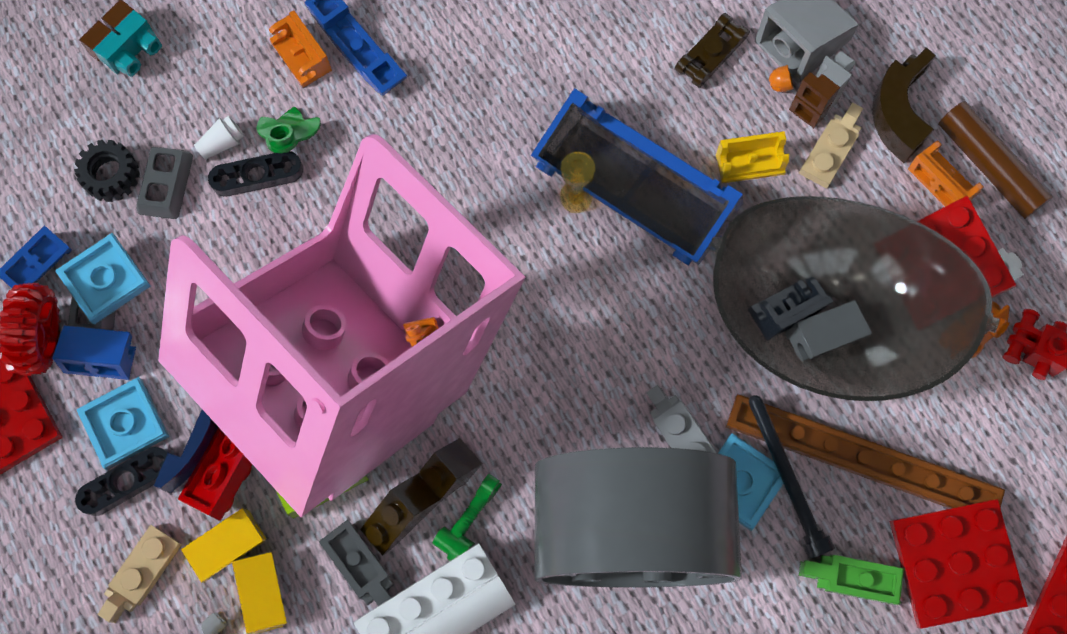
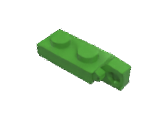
(855, 578)

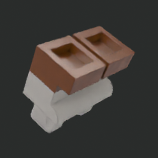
(822, 92)

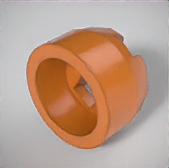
(781, 79)

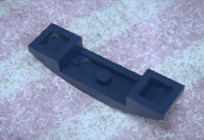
(178, 469)

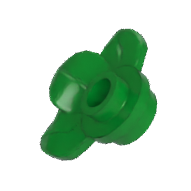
(288, 130)

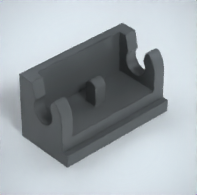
(828, 331)

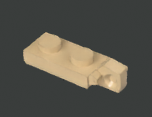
(832, 147)
(138, 573)

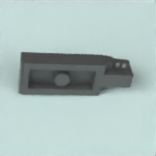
(357, 564)

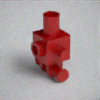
(1042, 347)

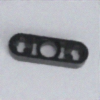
(244, 166)
(106, 501)

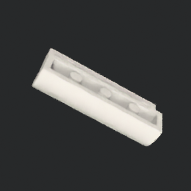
(447, 601)

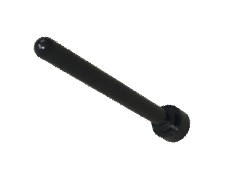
(815, 540)

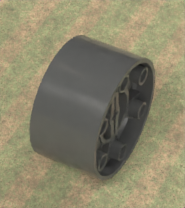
(637, 518)

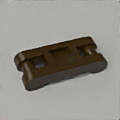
(712, 50)

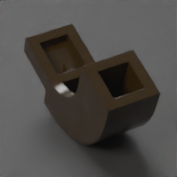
(892, 114)

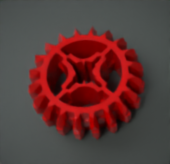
(29, 329)

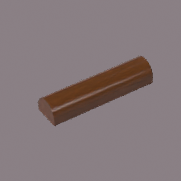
(995, 159)

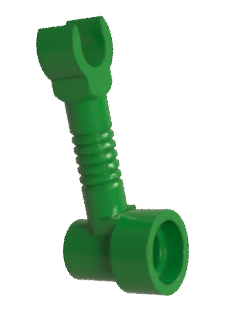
(453, 541)

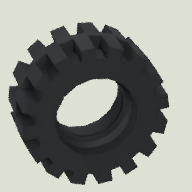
(95, 158)

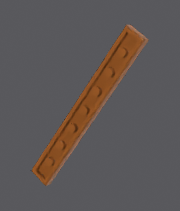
(865, 457)

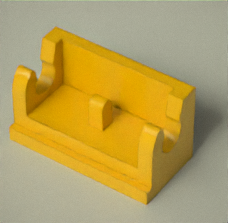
(752, 157)
(223, 544)
(259, 593)

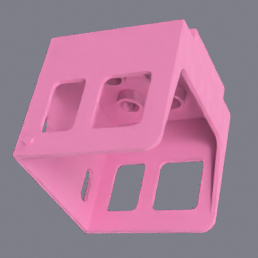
(313, 350)

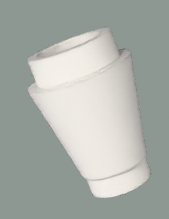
(219, 138)

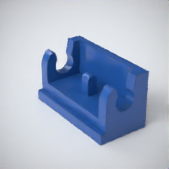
(34, 258)
(95, 352)

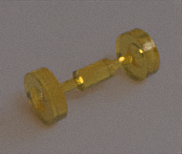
(577, 172)

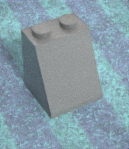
(804, 33)

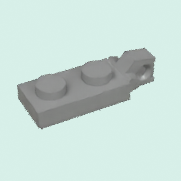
(677, 423)

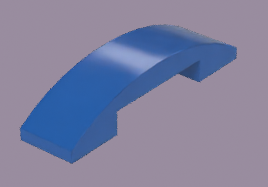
(356, 45)

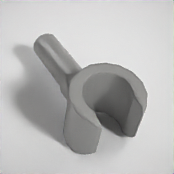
(213, 624)

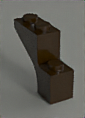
(419, 495)

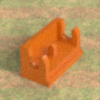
(299, 49)
(941, 176)

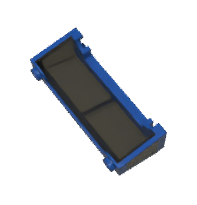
(640, 178)

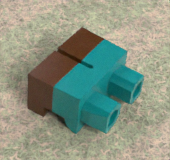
(121, 39)

